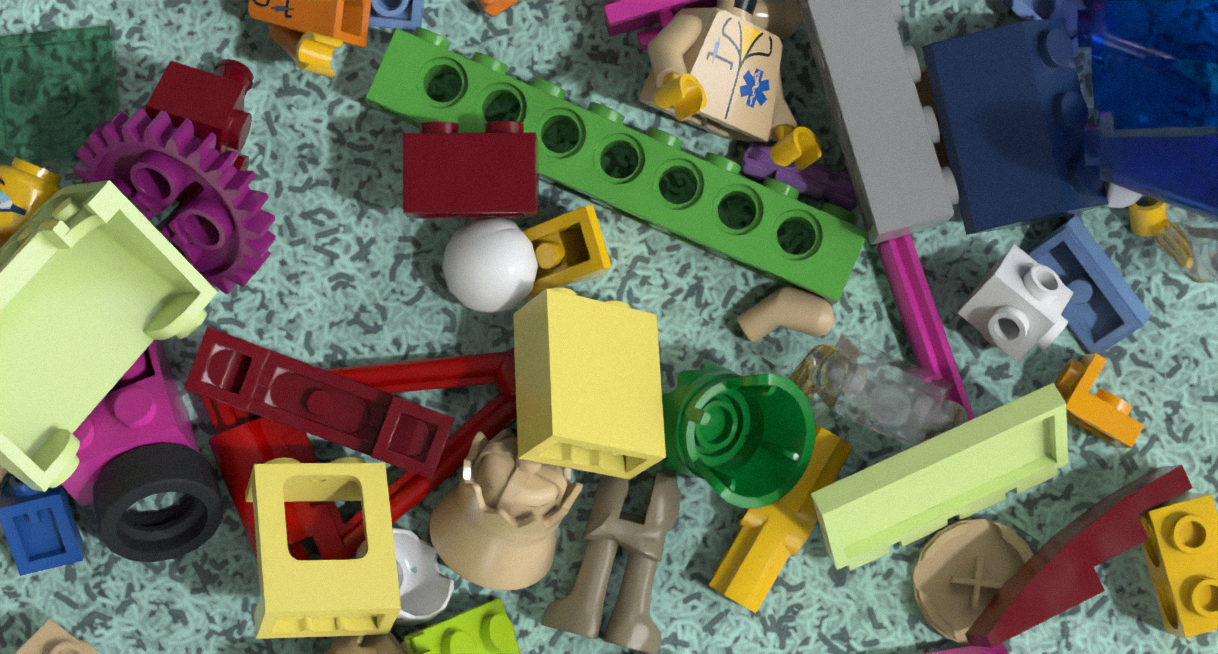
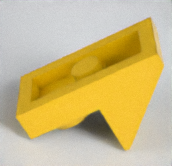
(568, 250)

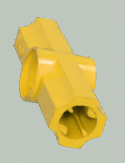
(777, 530)

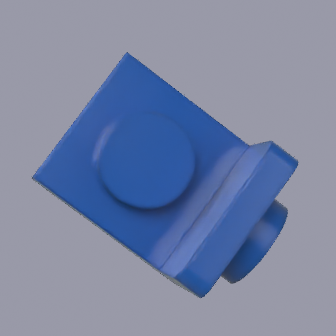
(39, 527)

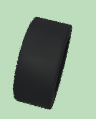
(150, 472)

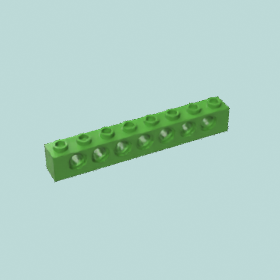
(835, 243)

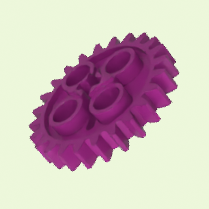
(152, 162)

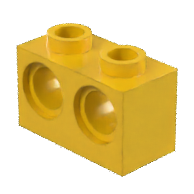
(1184, 562)

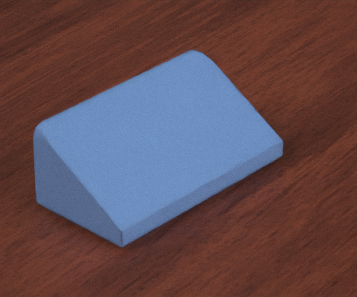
(1102, 302)

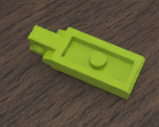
(473, 631)

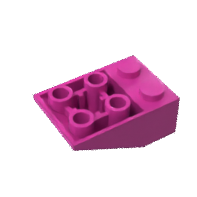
(135, 413)

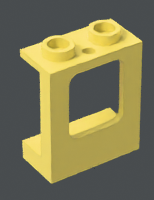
(323, 595)

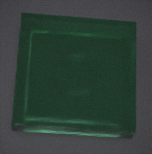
(55, 91)

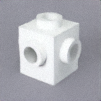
(1018, 304)

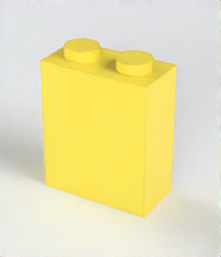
(588, 384)

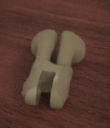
(645, 540)

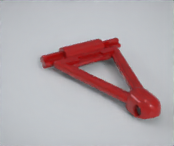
(248, 442)

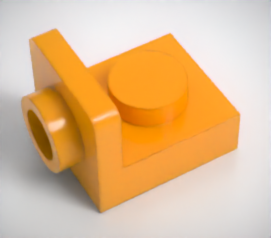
(1098, 413)

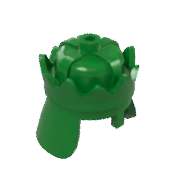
(738, 433)

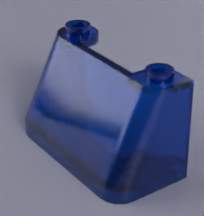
(1154, 98)

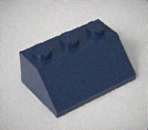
(1014, 125)

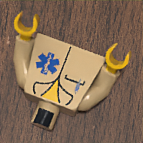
(726, 80)

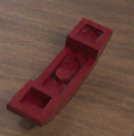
(319, 402)

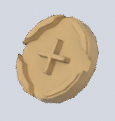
(963, 572)

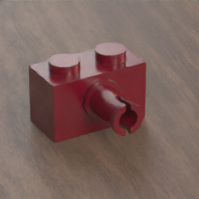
(210, 102)
(470, 172)

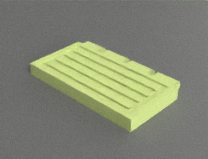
(944, 478)

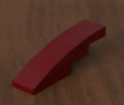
(1063, 568)

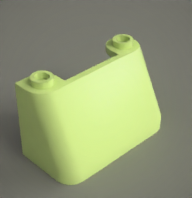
(78, 306)

